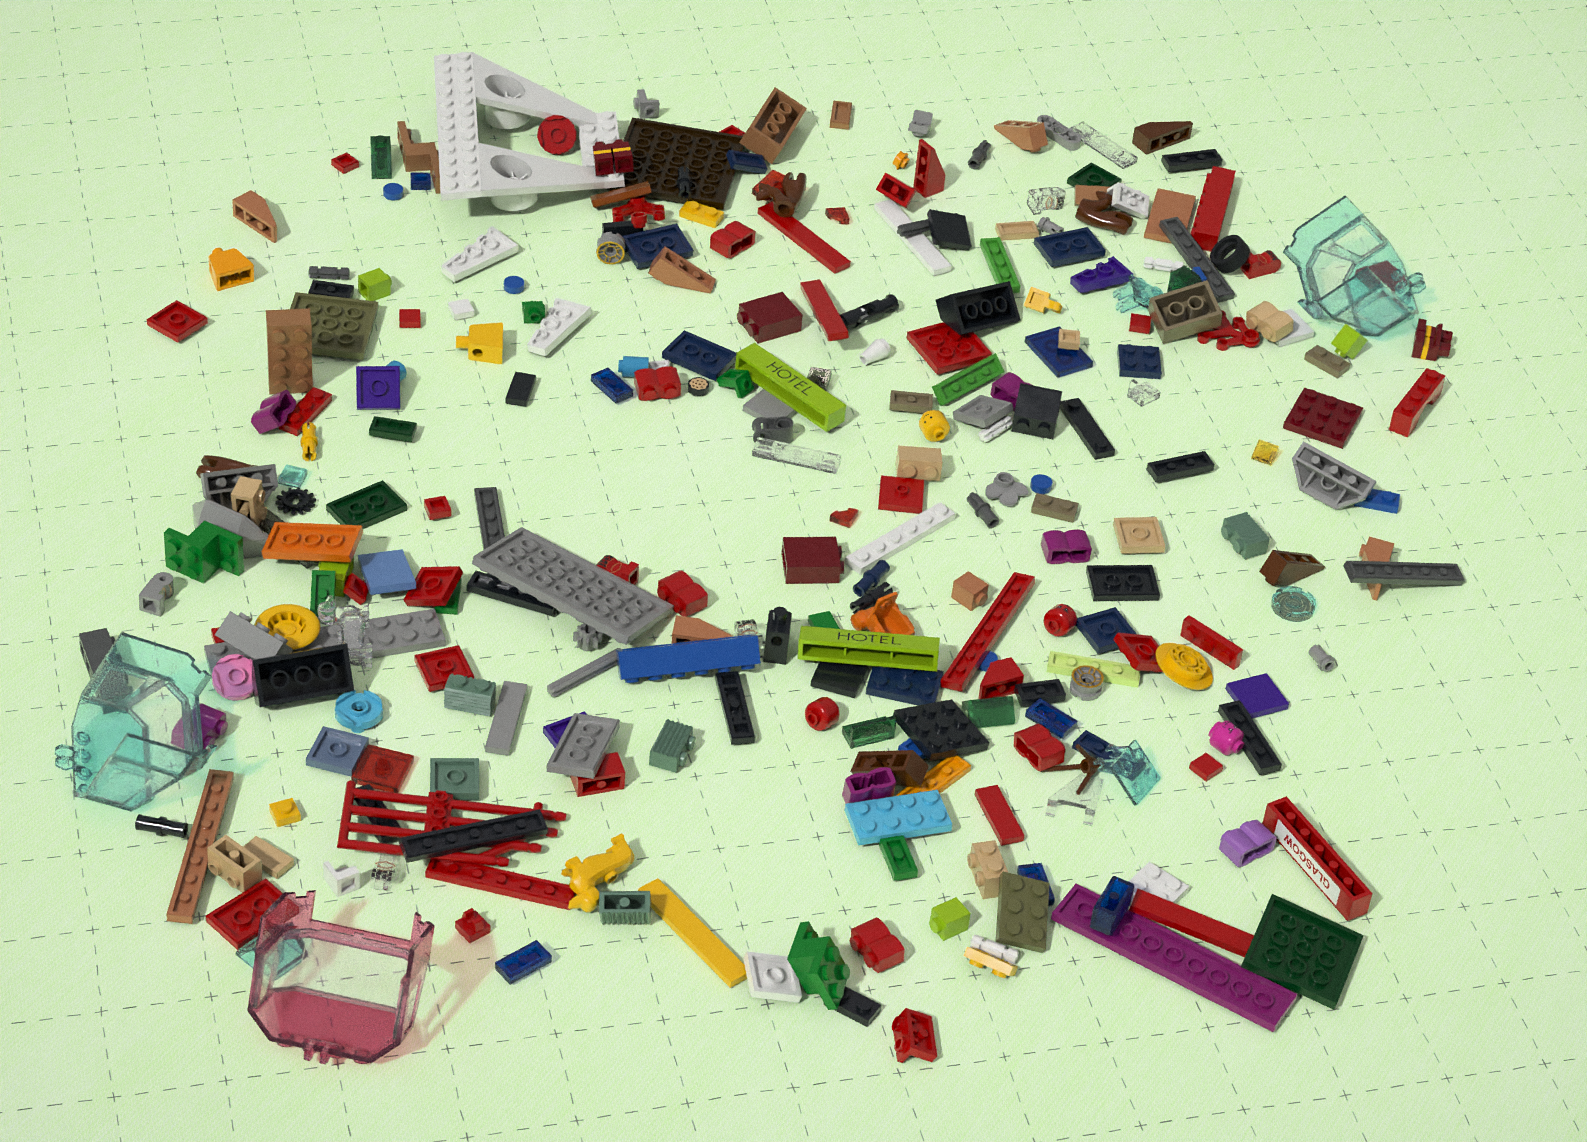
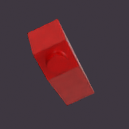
(929, 174)

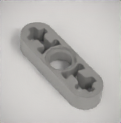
(1065, 137)

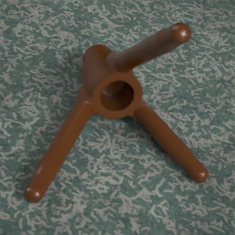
(1086, 767)

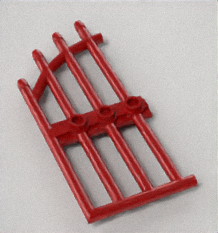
(436, 817)

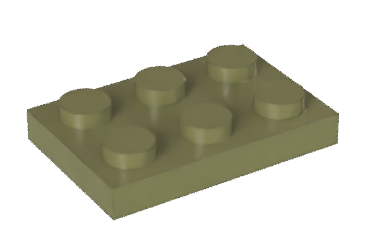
(1022, 912)

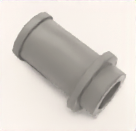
(1048, 226)
(1324, 661)

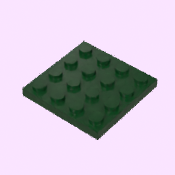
(1302, 951)

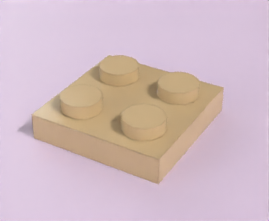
(1138, 535)

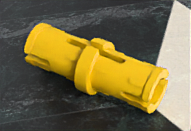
(309, 441)

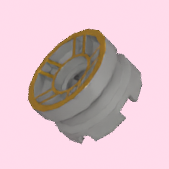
(606, 253)
(1086, 683)

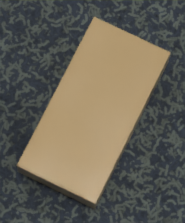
(1017, 230)
(273, 860)

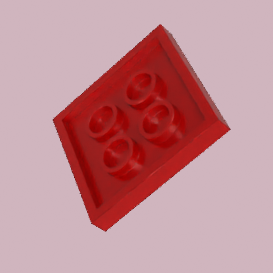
(946, 349)

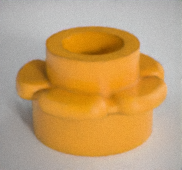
(901, 160)

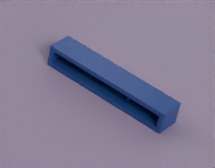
(688, 657)

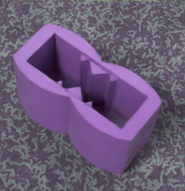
(1247, 843)

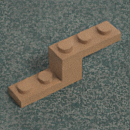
(418, 155)

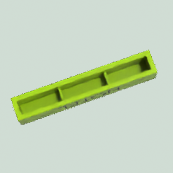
(791, 387)
(868, 648)

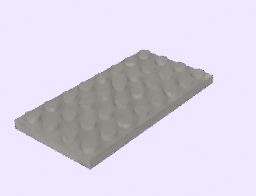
(573, 585)

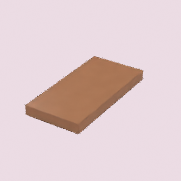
(1165, 206)

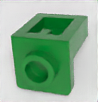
(533, 311)
(737, 379)

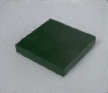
(1093, 176)

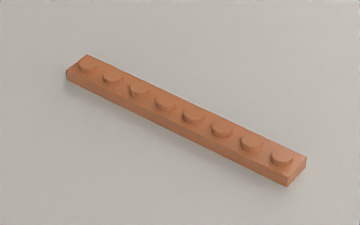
(202, 835)

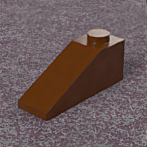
(1159, 135)
(1289, 567)
(905, 765)

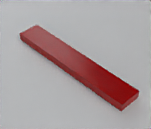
(805, 239)
(824, 310)
(501, 882)
(1191, 922)

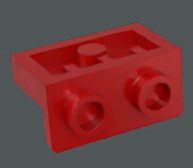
(914, 1036)

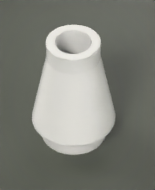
(877, 350)

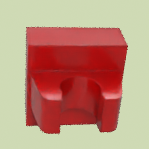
(472, 925)

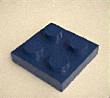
(1139, 361)
(1102, 628)

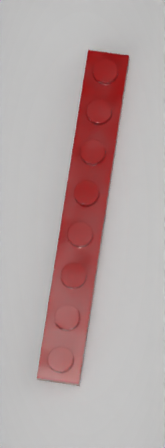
(987, 632)

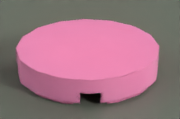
(233, 677)

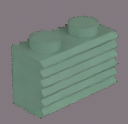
(1245, 535)
(470, 695)
(671, 746)
(625, 907)

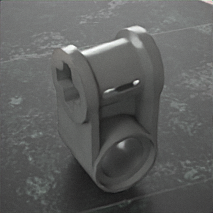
(774, 428)

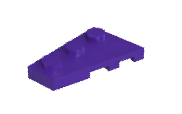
(1101, 277)

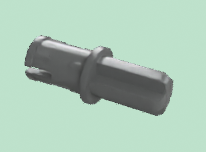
(979, 154)
(983, 510)

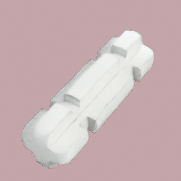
(1161, 264)
(995, 429)
(995, 949)

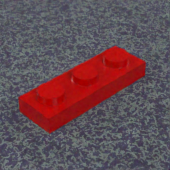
(306, 410)
(1211, 642)

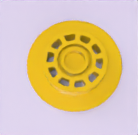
(292, 622)
(1184, 666)

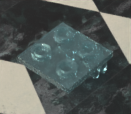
(1139, 294)
(1131, 770)

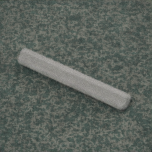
(582, 674)

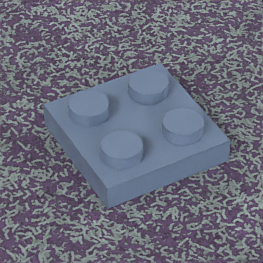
(337, 751)

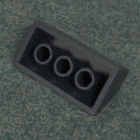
(979, 308)
(301, 675)

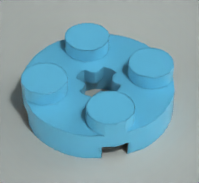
(358, 720)

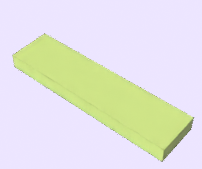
(1112, 671)

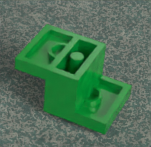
(204, 551)
(818, 965)

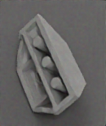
(1329, 478)
(219, 484)
(232, 521)

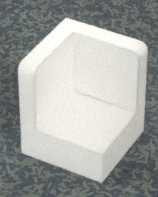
(341, 880)

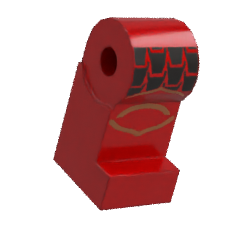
(1261, 264)
(628, 572)

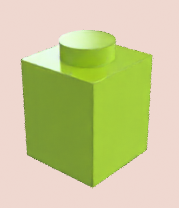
(374, 285)
(1348, 342)
(949, 919)

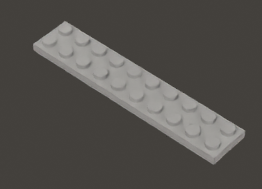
(387, 634)

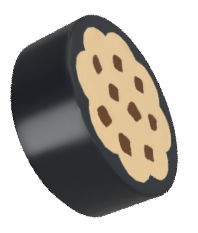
(698, 386)

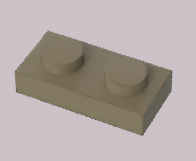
(1327, 361)
(910, 401)
(1054, 507)

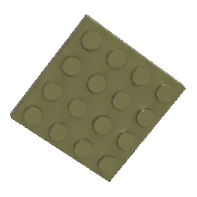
(338, 324)

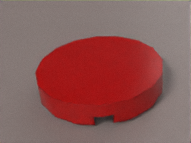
(556, 135)

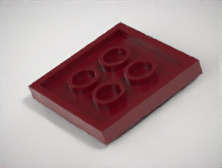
(1323, 417)

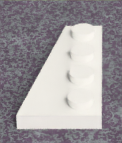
(484, 252)
(559, 323)

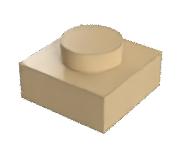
(1069, 339)

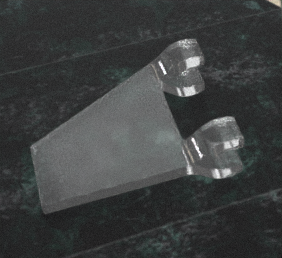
(1086, 800)

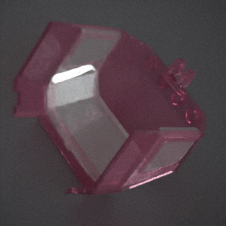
(335, 983)

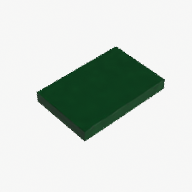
(367, 506)

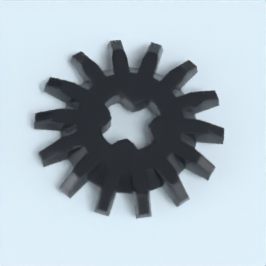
(286, 501)

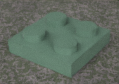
(455, 777)

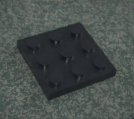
(940, 730)

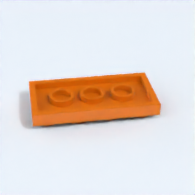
(312, 542)

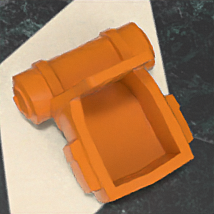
(883, 618)

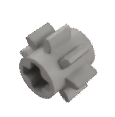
(587, 637)

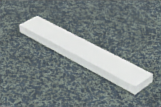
(917, 243)

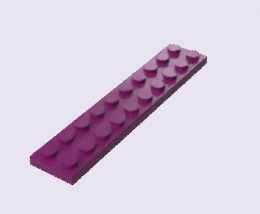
(1180, 961)

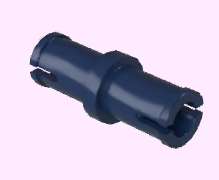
(871, 578)

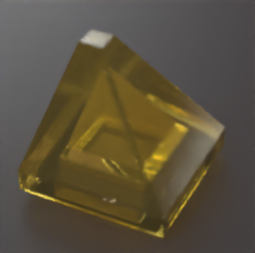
(1265, 452)

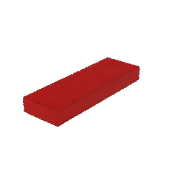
(999, 815)

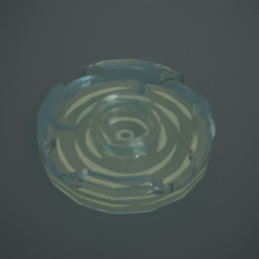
(1293, 604)

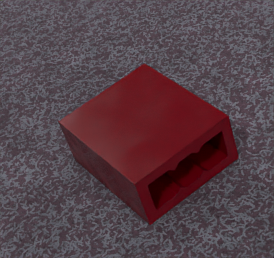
(769, 317)
(811, 560)

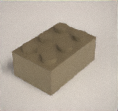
(1185, 312)

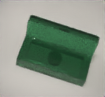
(990, 711)
(869, 731)

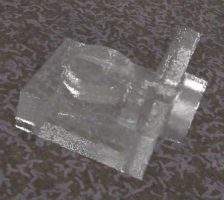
(1142, 393)

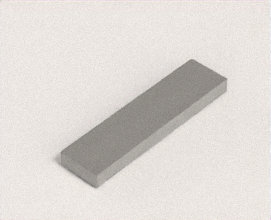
(506, 718)

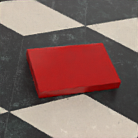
(240, 917)

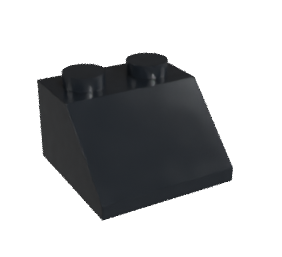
(1036, 411)

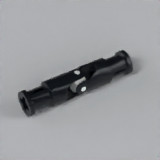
(869, 311)

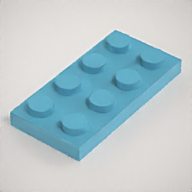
(898, 815)

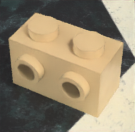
(919, 463)
(249, 499)
(234, 864)
(986, 867)

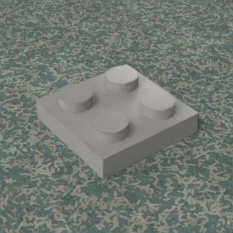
(982, 411)

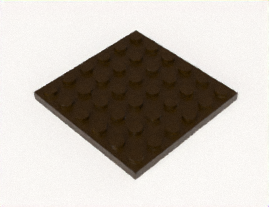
(665, 147)

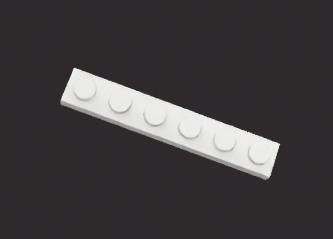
(900, 538)

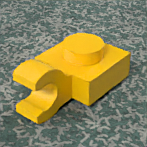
(1039, 301)

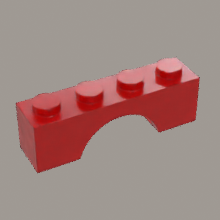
(1423, 392)

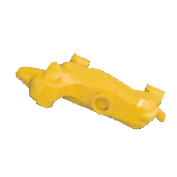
(596, 870)

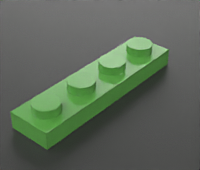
(999, 262)
(967, 379)

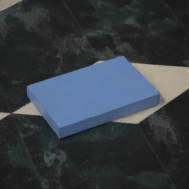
(386, 572)

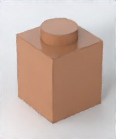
(970, 591)

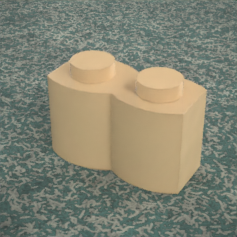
(1269, 321)

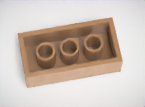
(773, 125)
(289, 350)

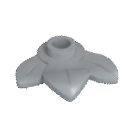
(1005, 489)

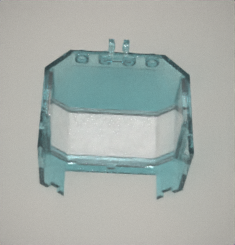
(1352, 272)
(136, 725)

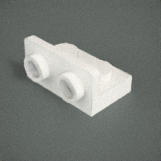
(1129, 200)

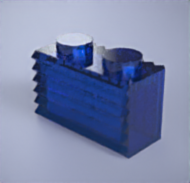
(1112, 905)

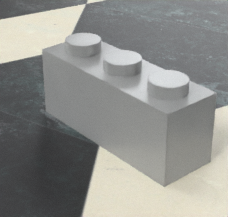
(250, 638)

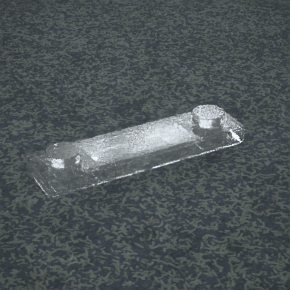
(1104, 145)
(796, 455)

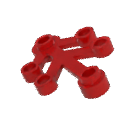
(638, 209)
(1244, 336)

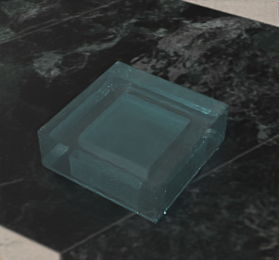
(292, 476)

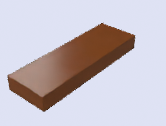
(620, 194)

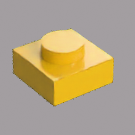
(284, 812)

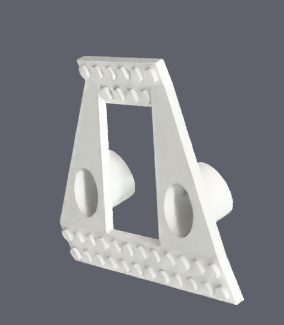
(509, 100)

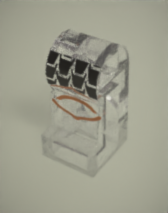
(1045, 199)
(748, 627)
(384, 871)

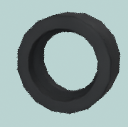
(1224, 247)

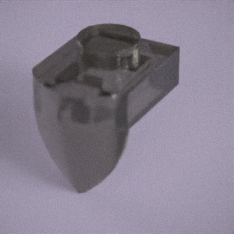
(820, 376)

